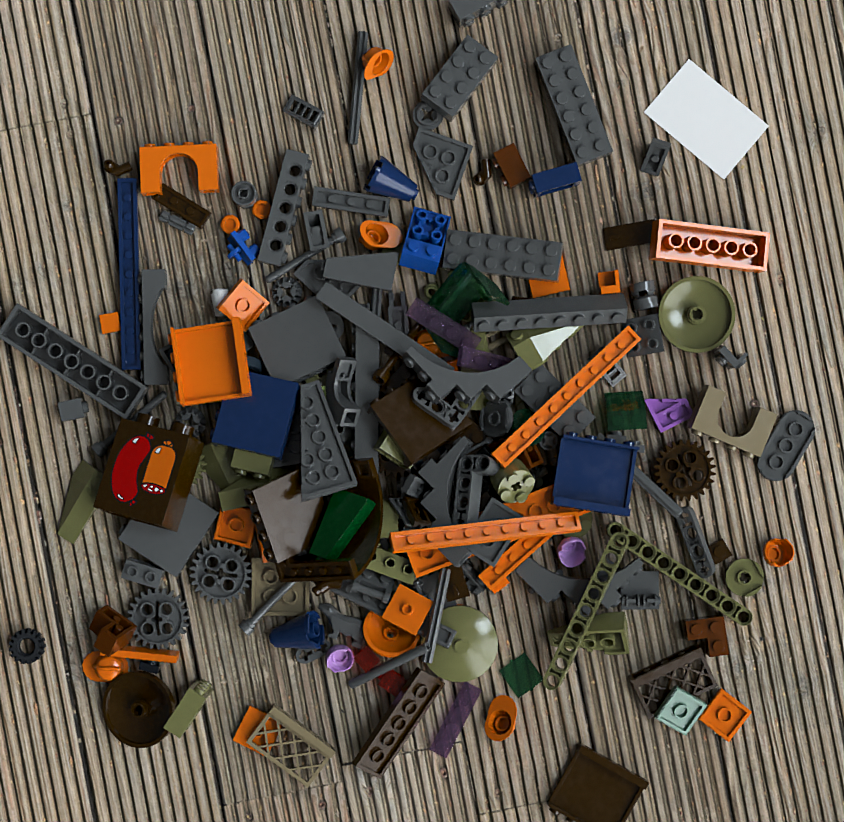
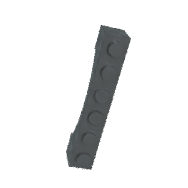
(153, 283)

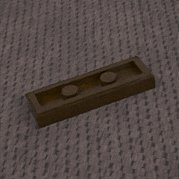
(183, 206)

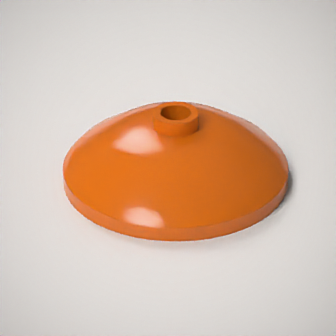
(375, 635)

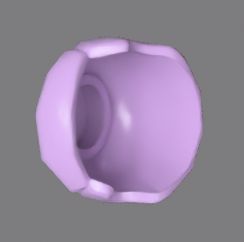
(571, 551)
(339, 658)

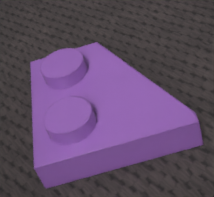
(668, 412)

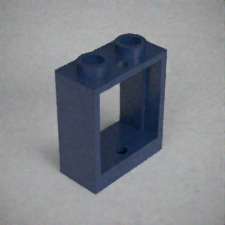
(554, 180)

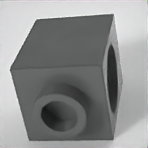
(73, 409)

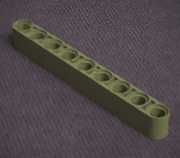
(687, 576)
(578, 617)

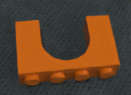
(154, 158)

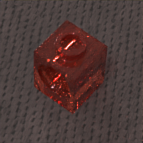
(367, 658)
(392, 682)

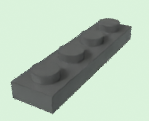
(350, 201)

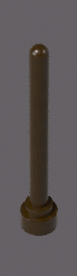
(382, 374)

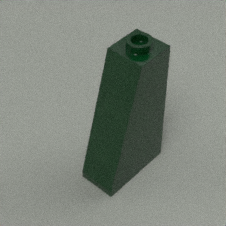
(340, 523)

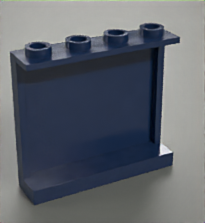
(258, 421)
(594, 474)

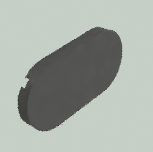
(786, 445)

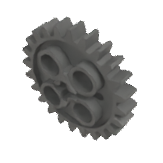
(224, 555)
(175, 618)

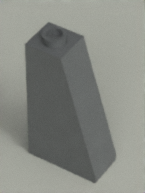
(366, 270)

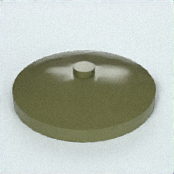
(696, 314)
(471, 649)

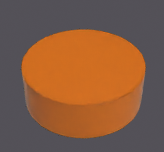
(261, 209)
(230, 223)

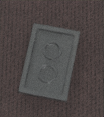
(492, 551)

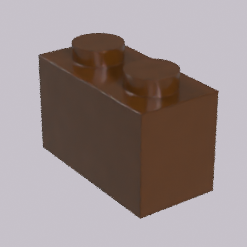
(511, 166)

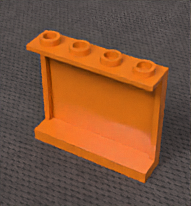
(210, 363)

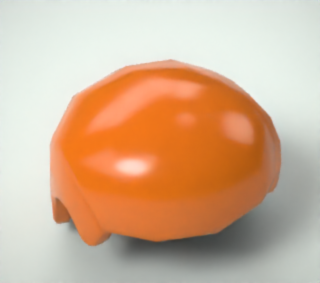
(778, 552)

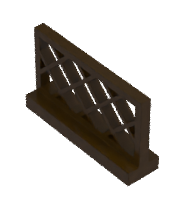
(669, 665)

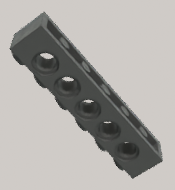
(291, 160)

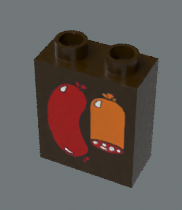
(149, 472)

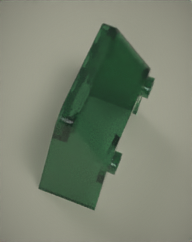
(455, 298)

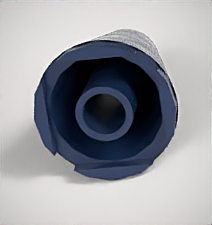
(390, 181)
(300, 632)

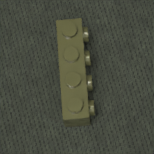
(392, 565)

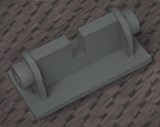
(474, 584)

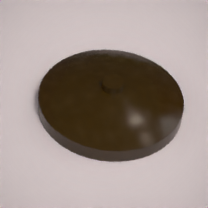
(138, 708)

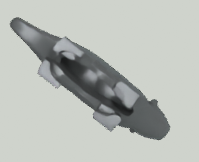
(343, 624)

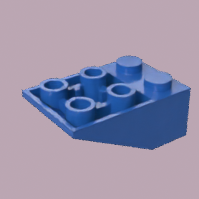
(424, 240)

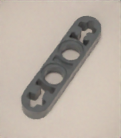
(699, 541)

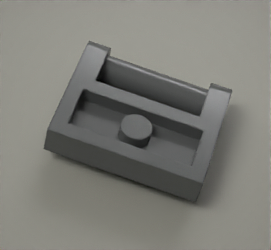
(374, 585)

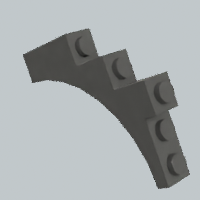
(442, 381)
(438, 501)
(549, 584)

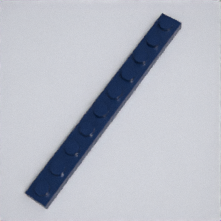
(129, 271)

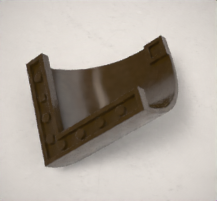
(361, 547)

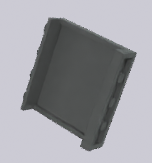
(297, 341)
(170, 548)

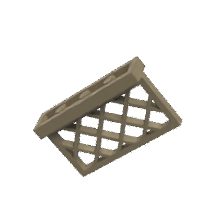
(301, 732)

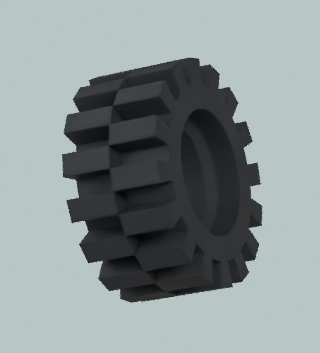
(38, 642)

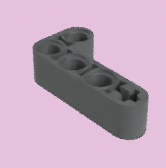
(472, 493)

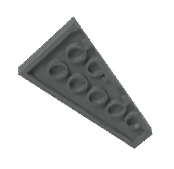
(323, 456)

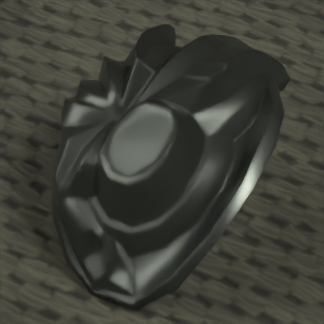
(543, 476)

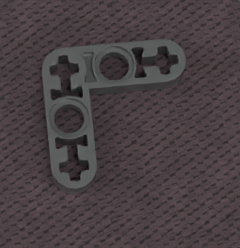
(447, 410)

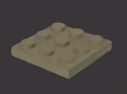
(267, 582)

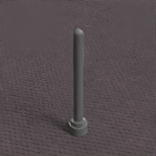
(336, 237)
(101, 447)
(249, 624)

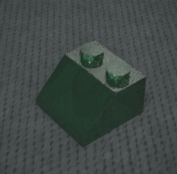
(625, 411)

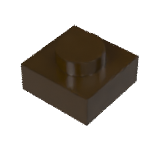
(719, 551)

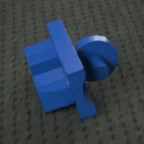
(239, 249)

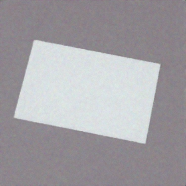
(706, 119)

